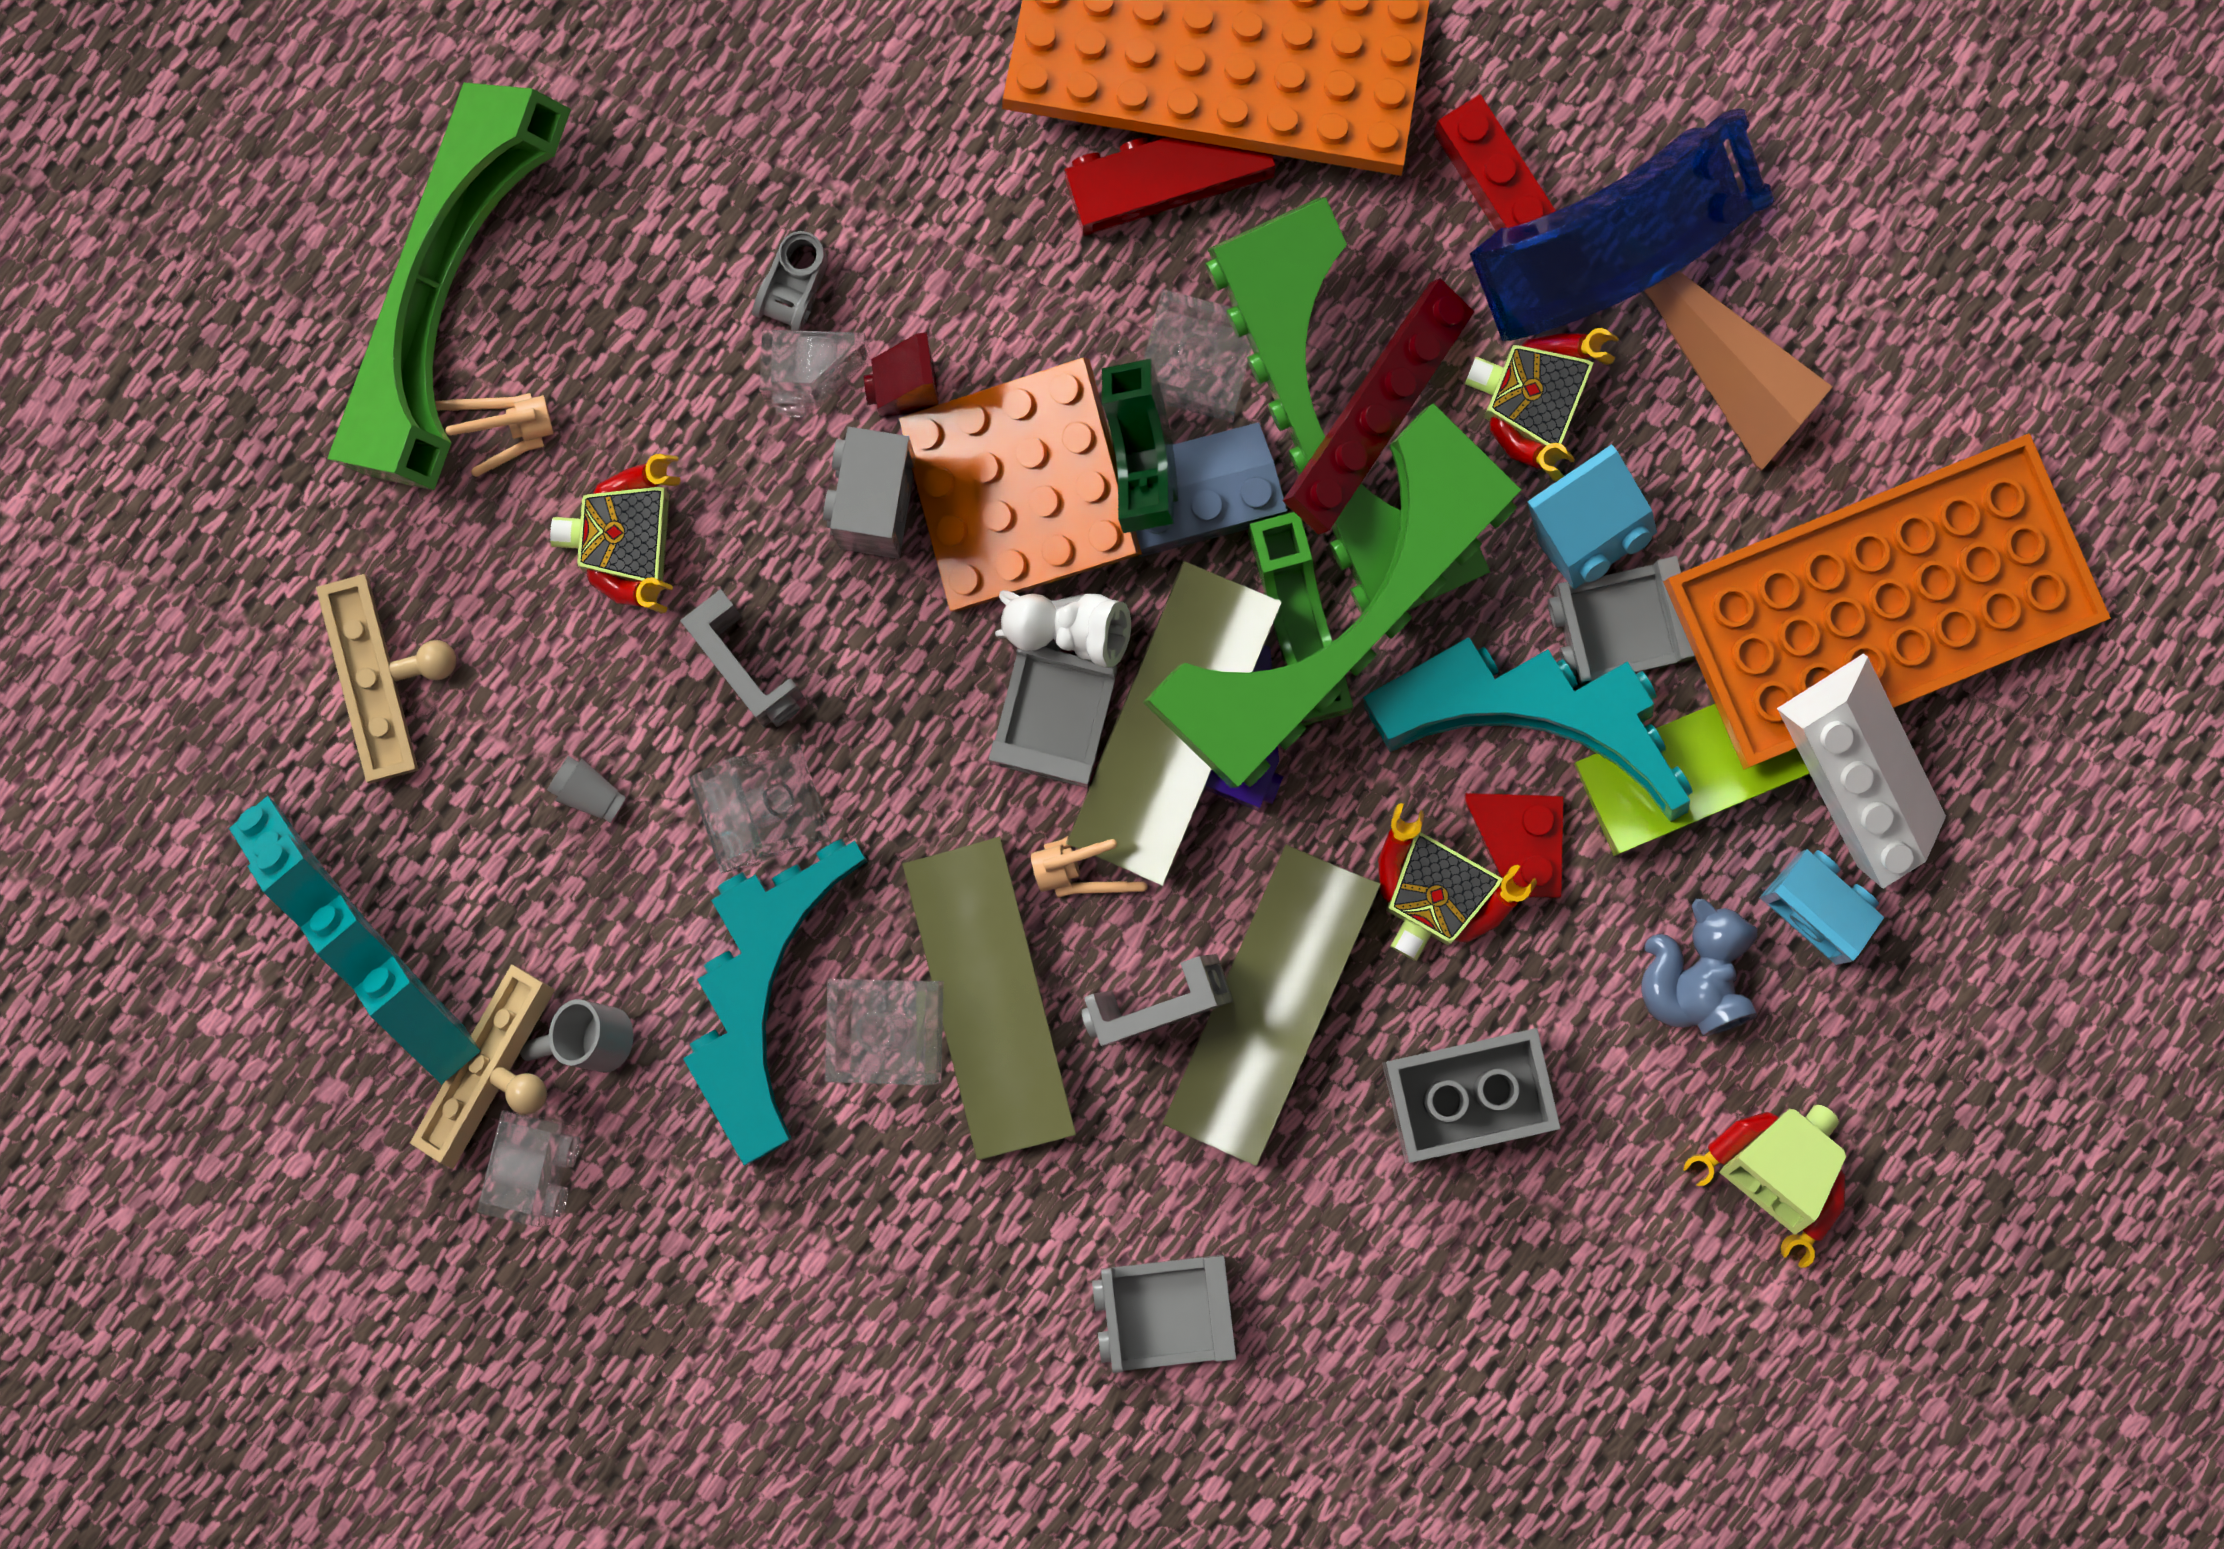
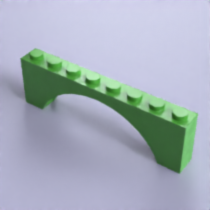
(487, 148)
(1272, 285)
(1446, 502)

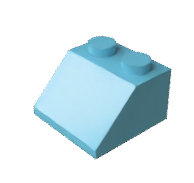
(1592, 518)
(1823, 906)

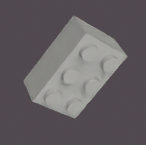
(871, 492)
(1471, 1095)

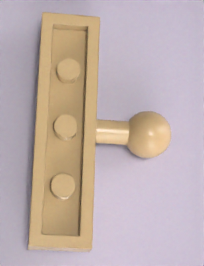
(370, 677)
(473, 1087)

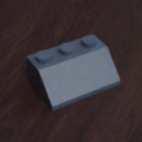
(1222, 489)

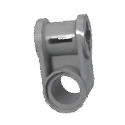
(790, 284)

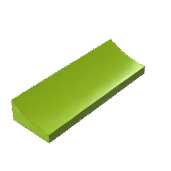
(1709, 762)

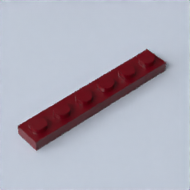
(1378, 407)

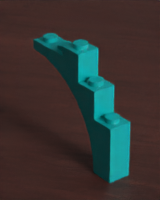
(1605, 715)
(762, 923)
(349, 943)

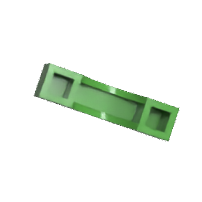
(1289, 576)

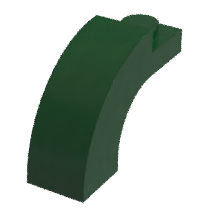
(1141, 445)

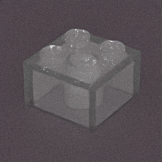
(1197, 356)
(884, 1031)
(528, 1169)

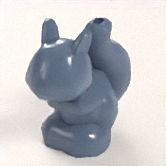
(1706, 990)

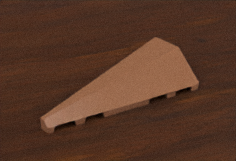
(1749, 376)

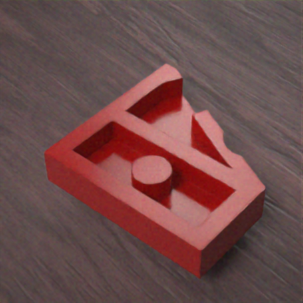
(1522, 833)

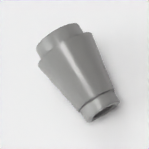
(585, 790)

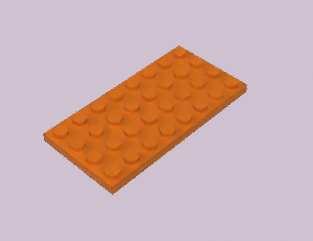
(1237, 74)
(1915, 578)

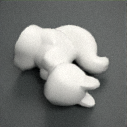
(1084, 623)

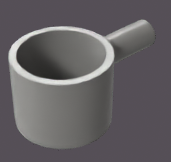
(585, 1037)

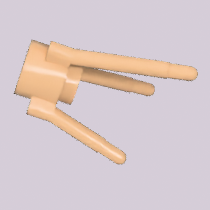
(524, 415)
(1058, 865)

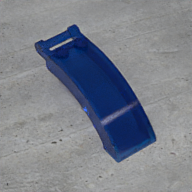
(1623, 234)

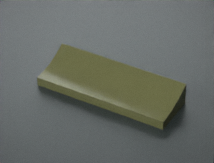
(1147, 773)
(1279, 997)
(989, 999)

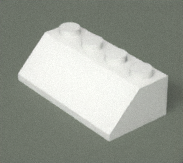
(1866, 771)

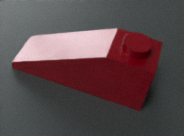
(903, 378)

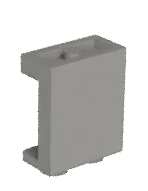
(1620, 621)
(705, 626)
(1053, 715)
(1207, 991)
(1165, 1313)

